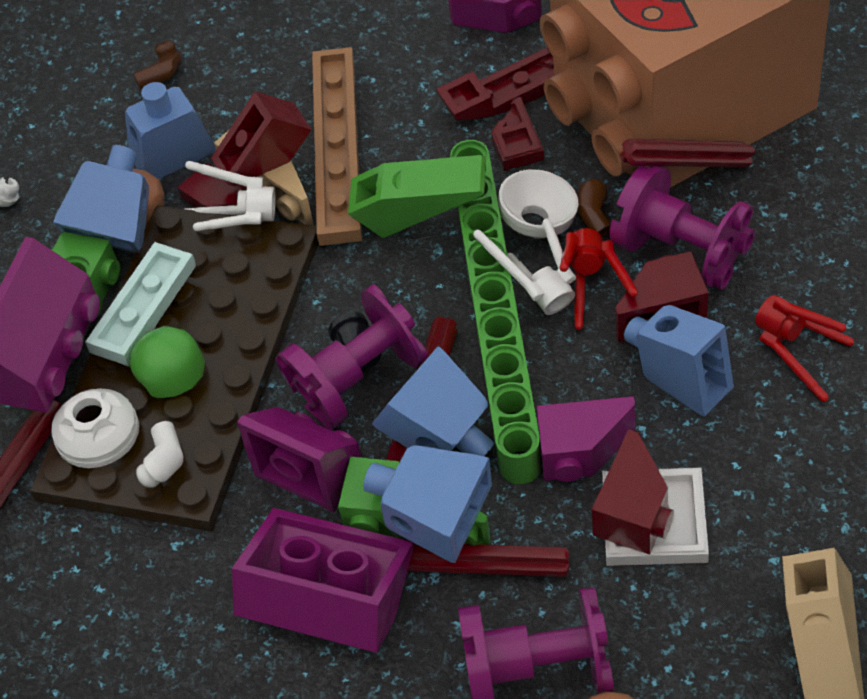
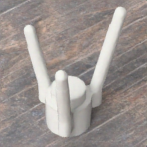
(252, 205)
(545, 286)

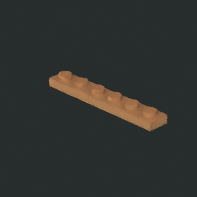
(335, 144)

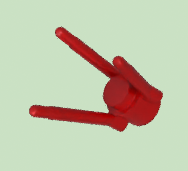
(586, 255)
(786, 321)

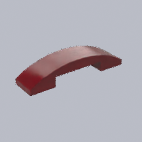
(476, 99)

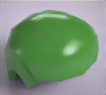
(167, 361)

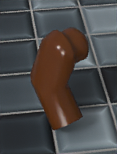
(164, 67)
(590, 200)

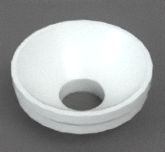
(539, 194)
(96, 441)

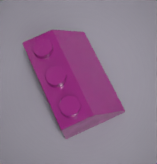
(42, 324)
(321, 579)

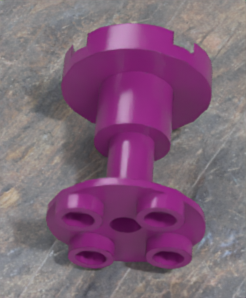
(657, 214)
(339, 365)
(511, 653)

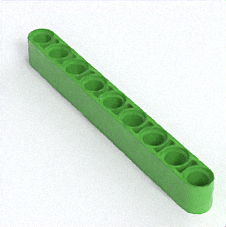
(499, 332)

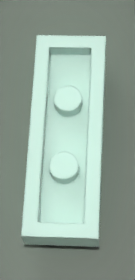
(141, 302)

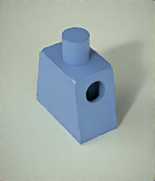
(165, 131)
(107, 202)
(684, 356)
(437, 409)
(432, 496)

